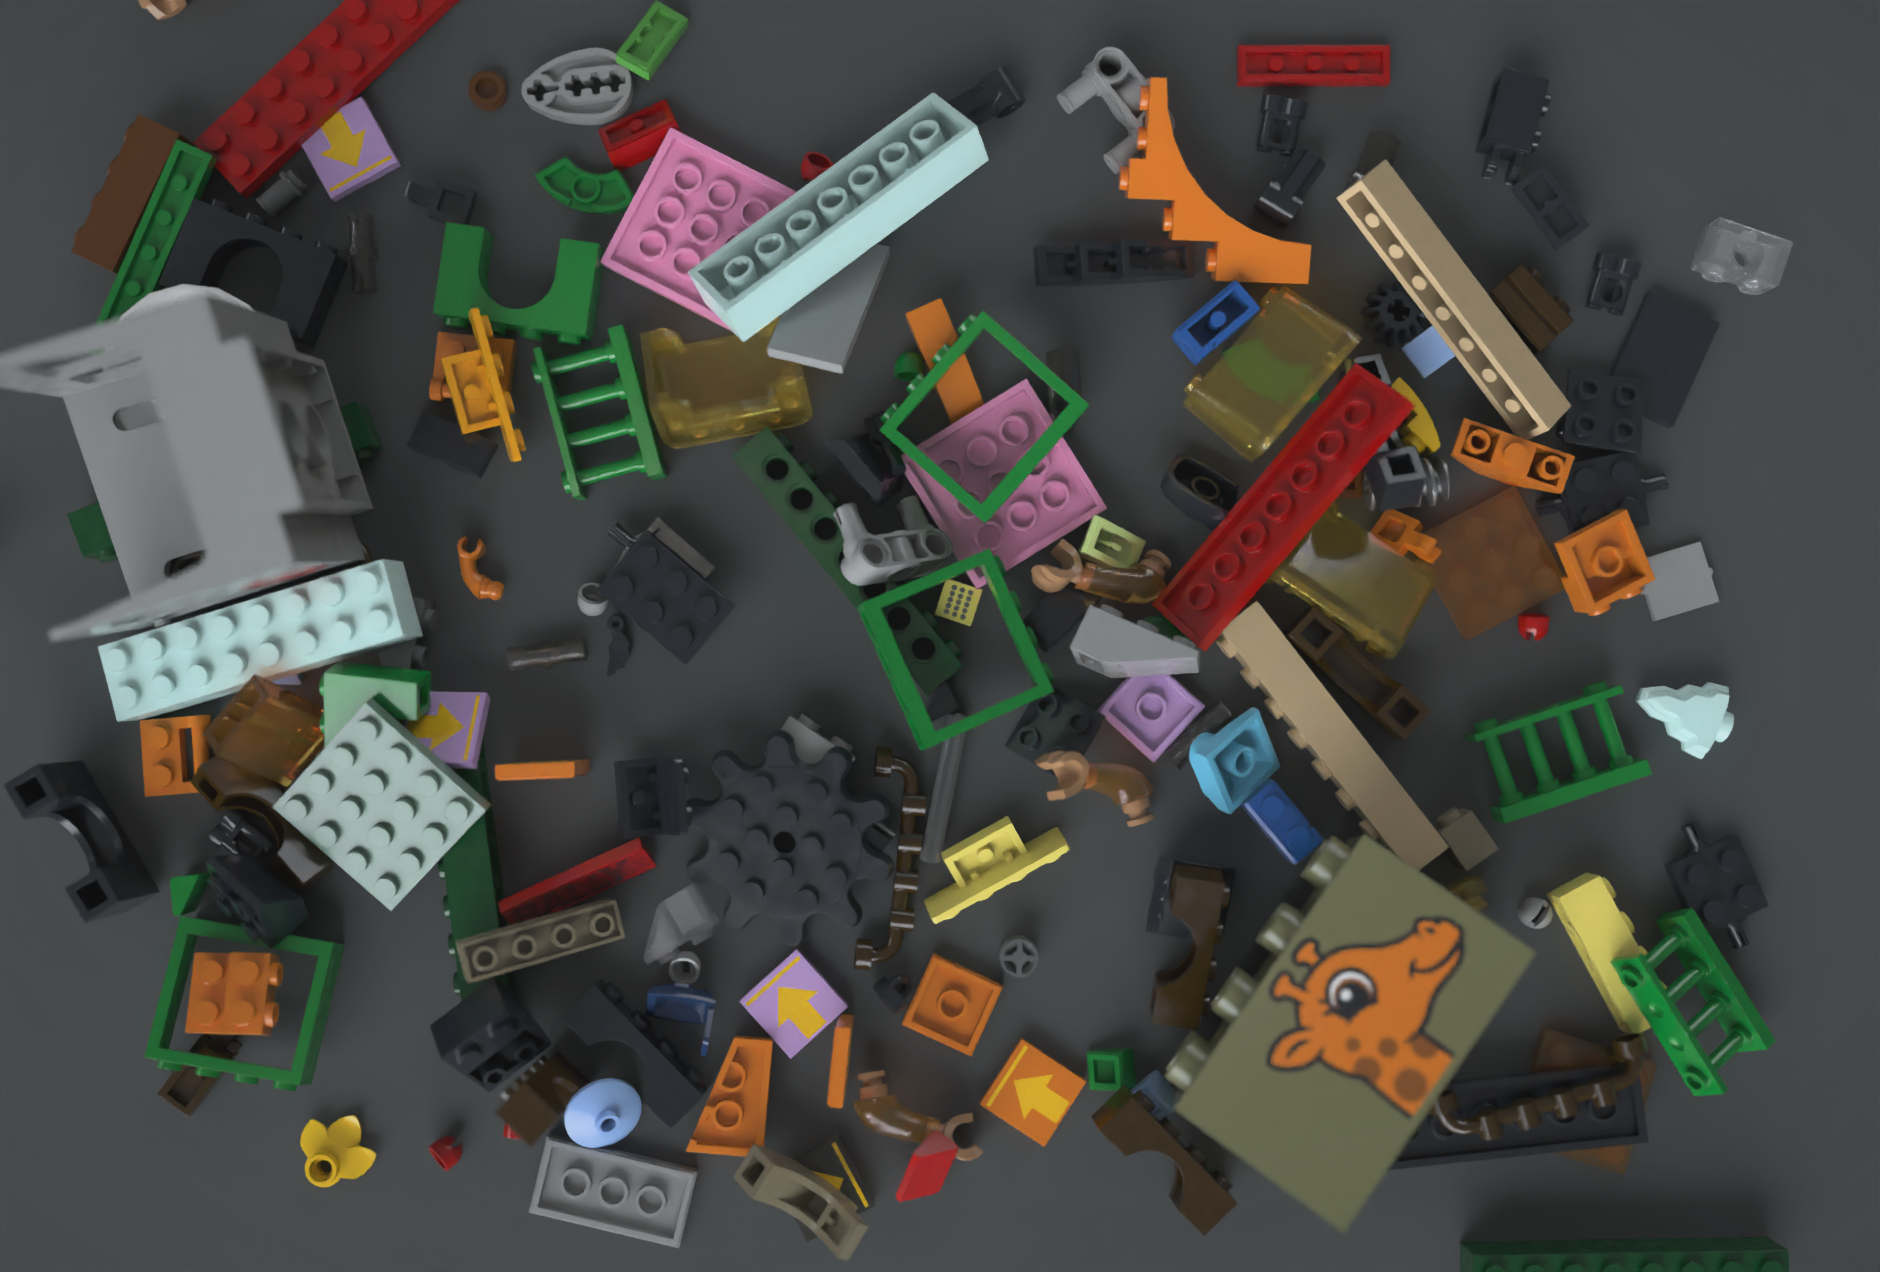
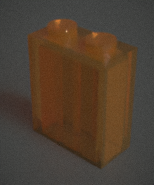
(267, 731)

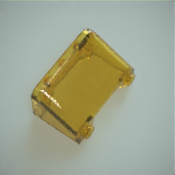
(1270, 372)
(721, 387)
(1357, 582)

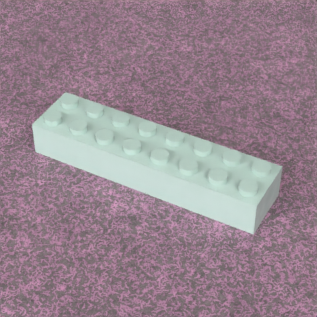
(839, 215)
(263, 637)

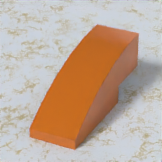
(958, 387)

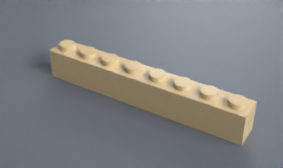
(1454, 301)
(1330, 737)

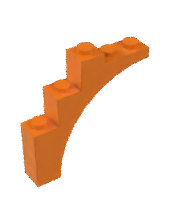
(1193, 216)

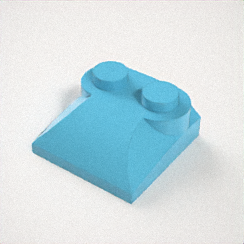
(1234, 760)

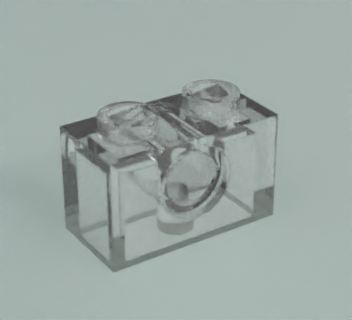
(1763, 256)

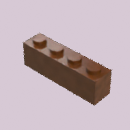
(125, 194)

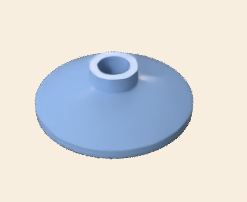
(600, 1101)

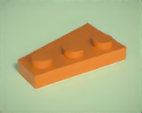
(738, 1102)

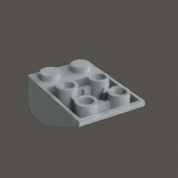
(1130, 649)

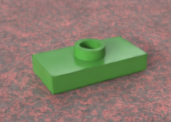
(652, 40)

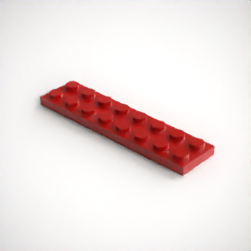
(313, 85)
(1282, 505)

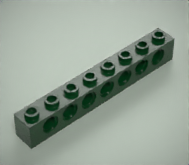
(756, 460)

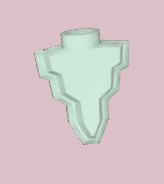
(1690, 714)

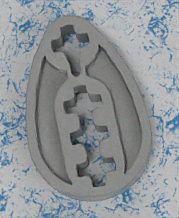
(583, 66)

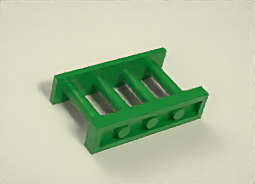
(637, 422)
(1585, 778)
(1717, 985)

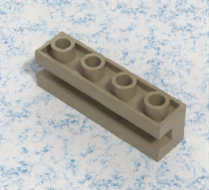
(539, 939)

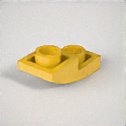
(1419, 427)

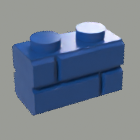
(1215, 322)
(1281, 822)

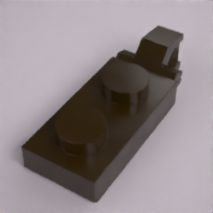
(188, 1090)

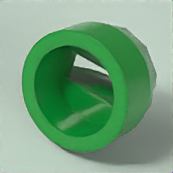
(908, 366)

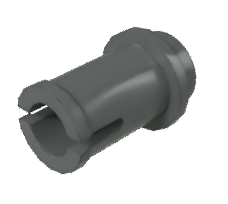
(282, 192)

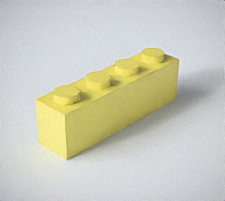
(1599, 936)

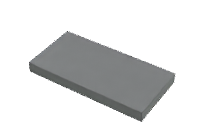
(828, 320)
(614, 1191)

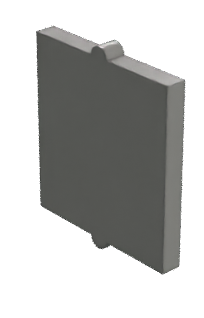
(1680, 582)

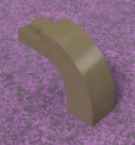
(805, 1195)

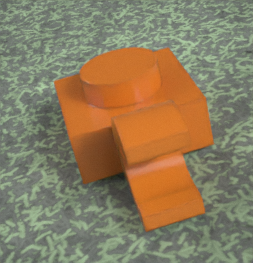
(1404, 534)

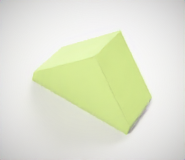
(1110, 544)

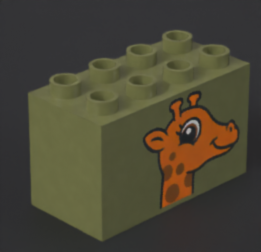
(1345, 1025)

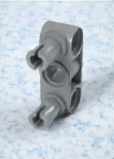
(1119, 93)
(891, 555)

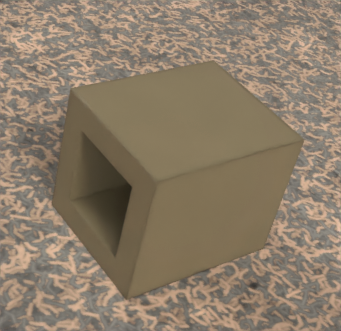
(1465, 837)

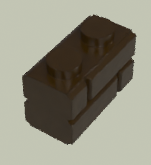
(1530, 307)

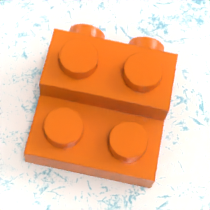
(1603, 563)
(234, 993)

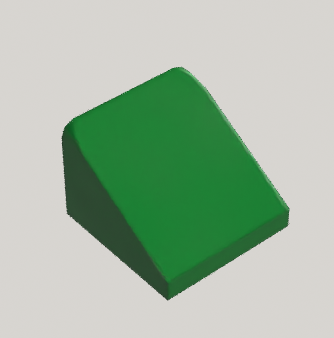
(188, 891)
(1111, 1069)

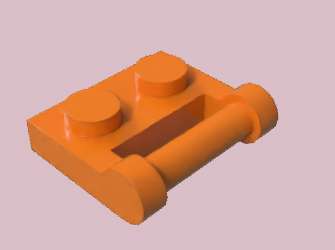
(453, 344)
(166, 754)

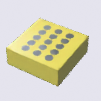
(958, 602)

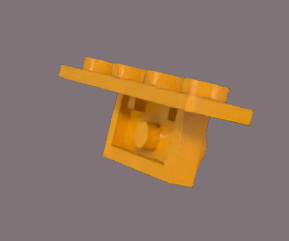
(477, 389)

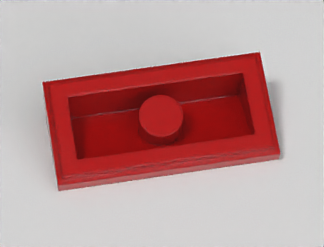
(637, 135)
(927, 1167)

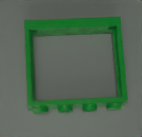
(922, 386)
(898, 672)
(313, 1024)

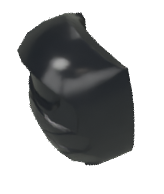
(1200, 490)

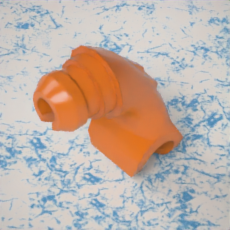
(478, 583)

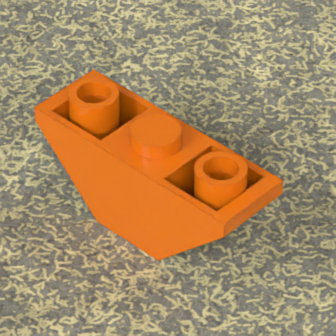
(1510, 458)

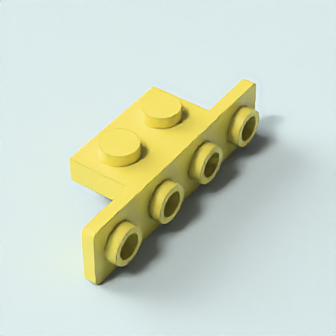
(989, 863)

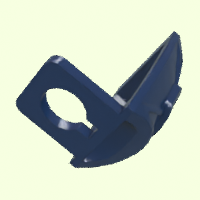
(682, 1004)

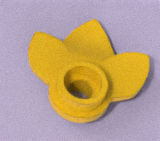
(338, 1146)

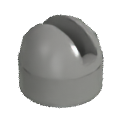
(590, 600)
(1530, 908)
(676, 967)

